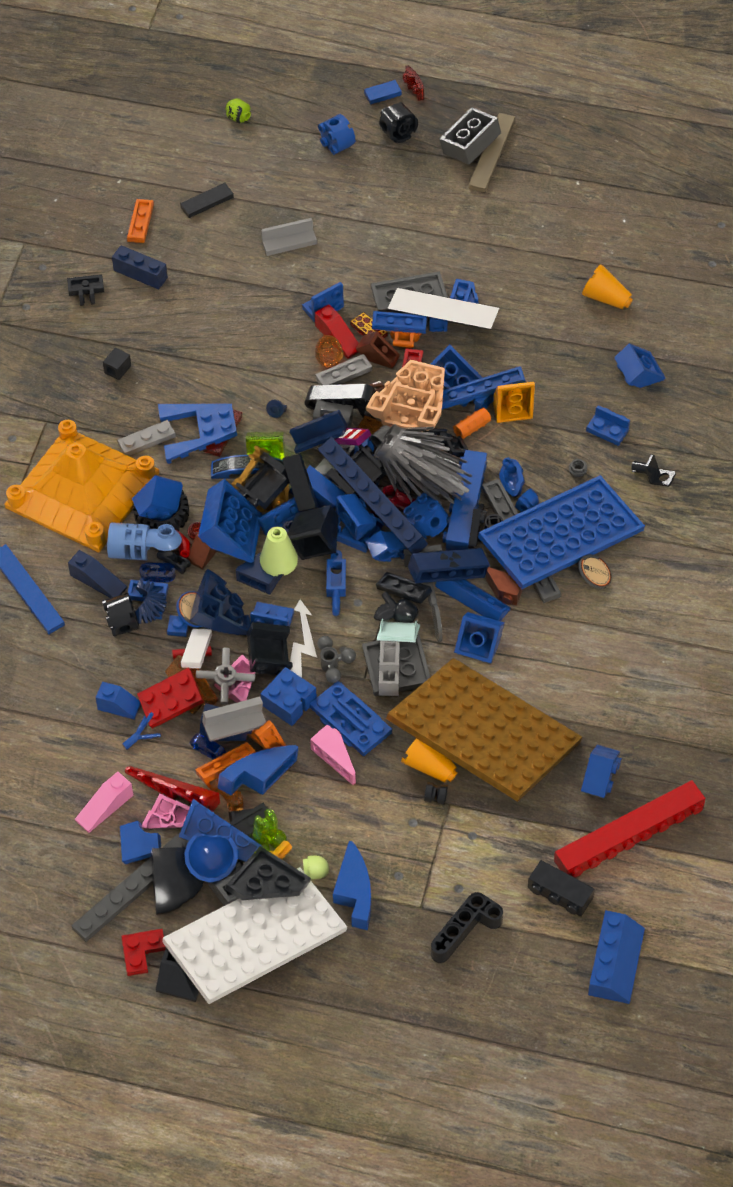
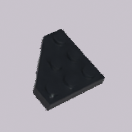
(267, 877)

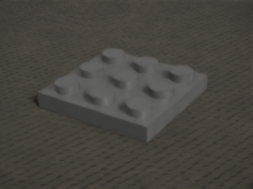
(412, 664)

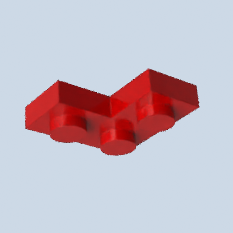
(139, 944)

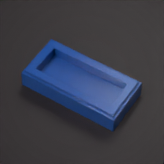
(382, 92)

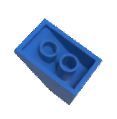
(456, 369)

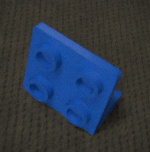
(331, 296)

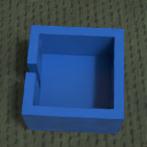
(285, 695)

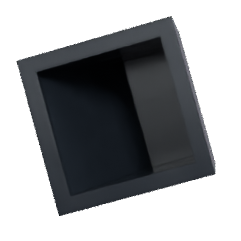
(314, 532)

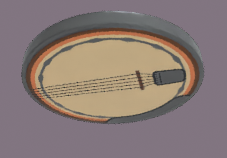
(595, 571)

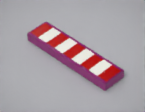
(353, 436)

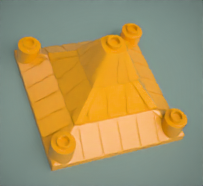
(80, 487)

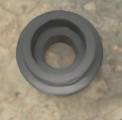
(581, 465)

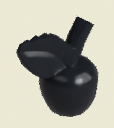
(403, 611)

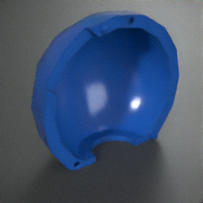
(210, 856)

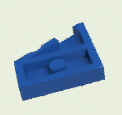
(464, 291)

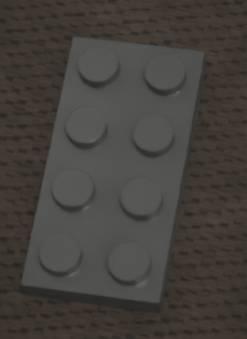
(426, 283)

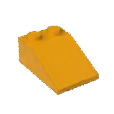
(514, 402)

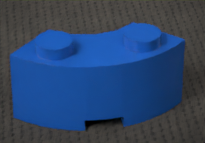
(385, 546)

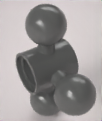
(328, 652)

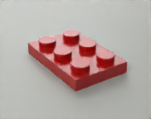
(170, 697)

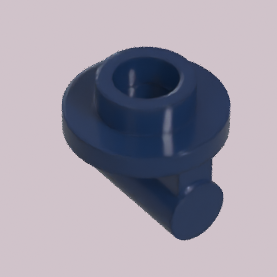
(275, 408)

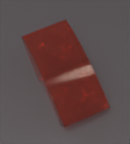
(413, 82)

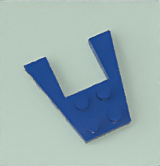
(214, 421)

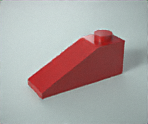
(331, 323)

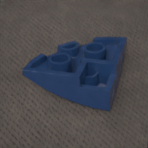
(218, 607)

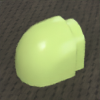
(315, 867)

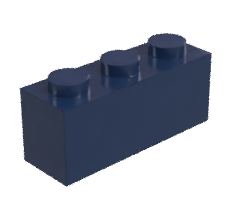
(139, 267)

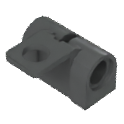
(323, 408)

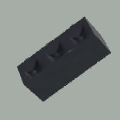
(560, 888)

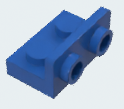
(608, 425)
(271, 614)

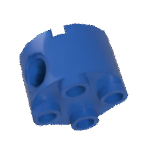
(336, 134)
(426, 515)

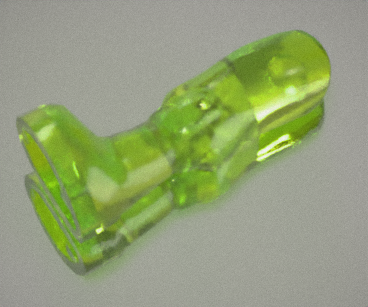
(268, 830)

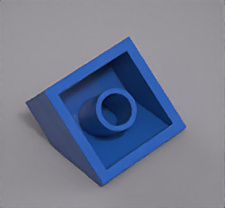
(638, 366)
(158, 498)
(355, 516)
(479, 637)

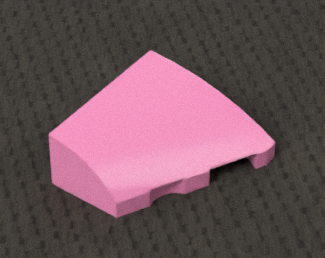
(240, 689)
(166, 814)

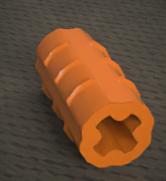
(472, 423)

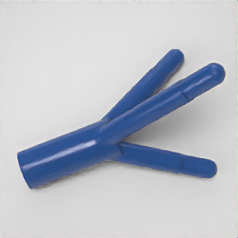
(136, 736)

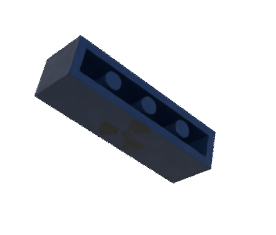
(448, 565)

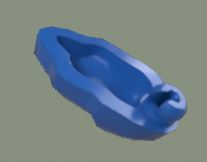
(512, 476)

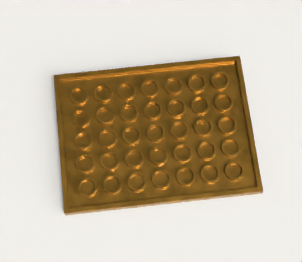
(484, 729)

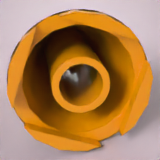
(607, 289)
(430, 762)

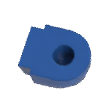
(527, 500)

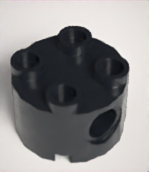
(398, 122)
(120, 614)

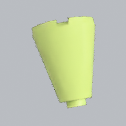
(278, 553)

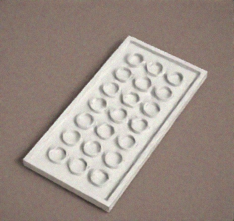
(251, 939)

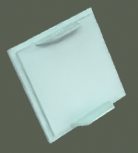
(398, 631)

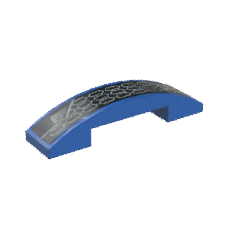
(235, 464)

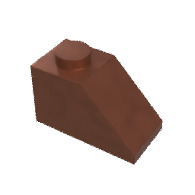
(378, 350)
(200, 553)
(503, 586)

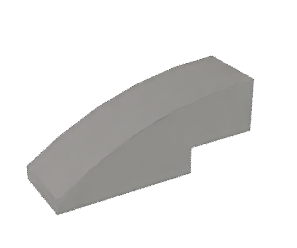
(389, 668)

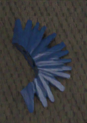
(152, 604)

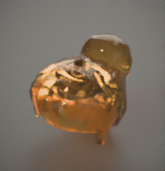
(328, 346)

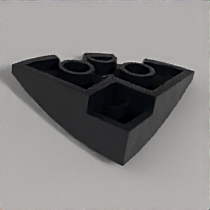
(172, 879)

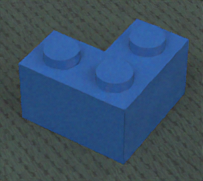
(600, 767)

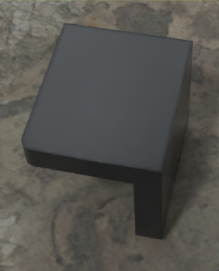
(117, 363)

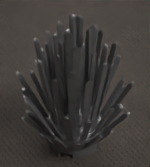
(416, 458)

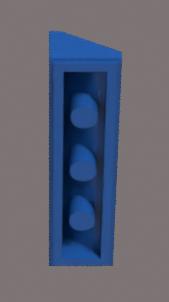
(474, 598)

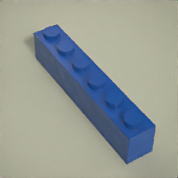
(462, 511)

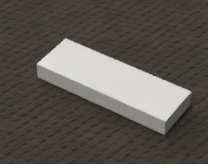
(196, 648)

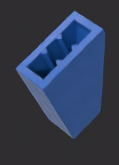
(323, 489)

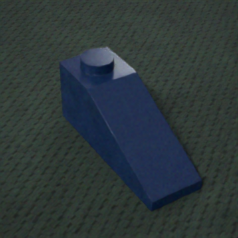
(95, 575)

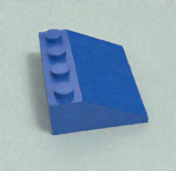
(230, 522)

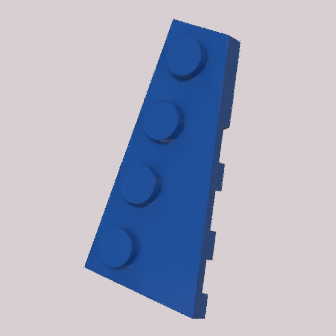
(204, 821)

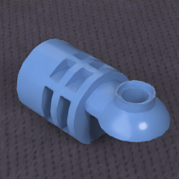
(134, 540)

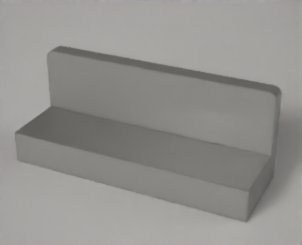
(288, 237)
(233, 719)

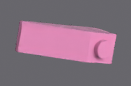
(331, 748)
(105, 801)

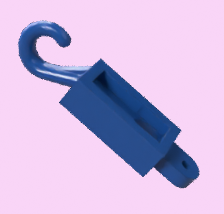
(336, 582)

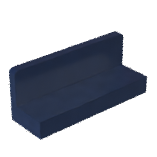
(318, 431)

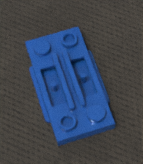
(351, 717)

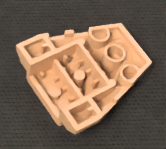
(410, 398)

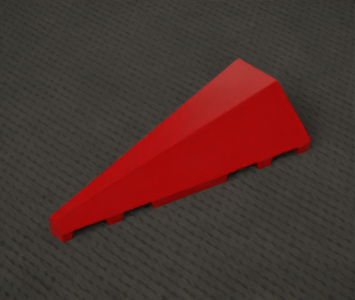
(174, 788)

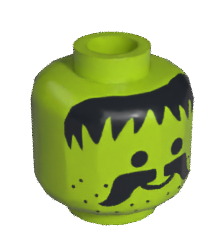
(238, 110)

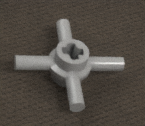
(225, 682)

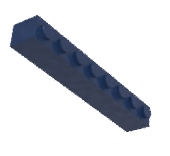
(373, 496)

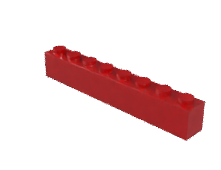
(630, 829)

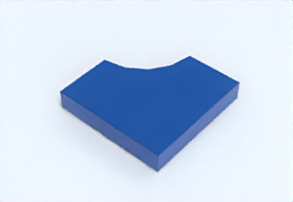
(137, 843)

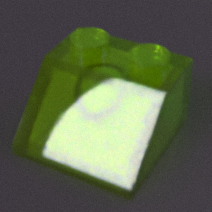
(271, 441)

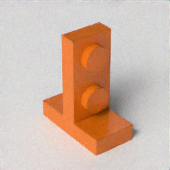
(267, 736)

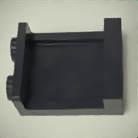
(367, 462)
(266, 483)
(268, 648)

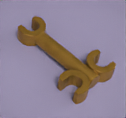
(255, 458)

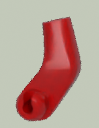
(184, 548)

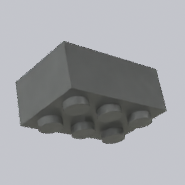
(470, 135)

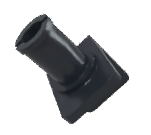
(653, 472)

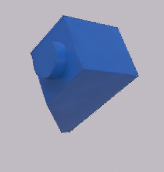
(117, 701)

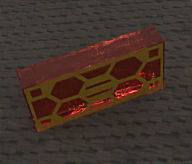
(363, 325)

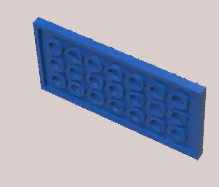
(561, 531)

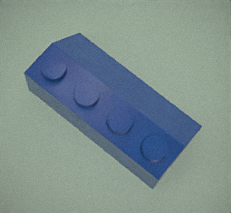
(616, 958)

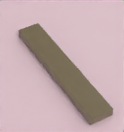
(491, 155)

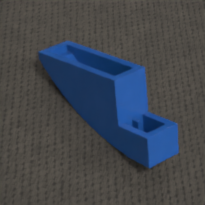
(258, 769)
(354, 887)

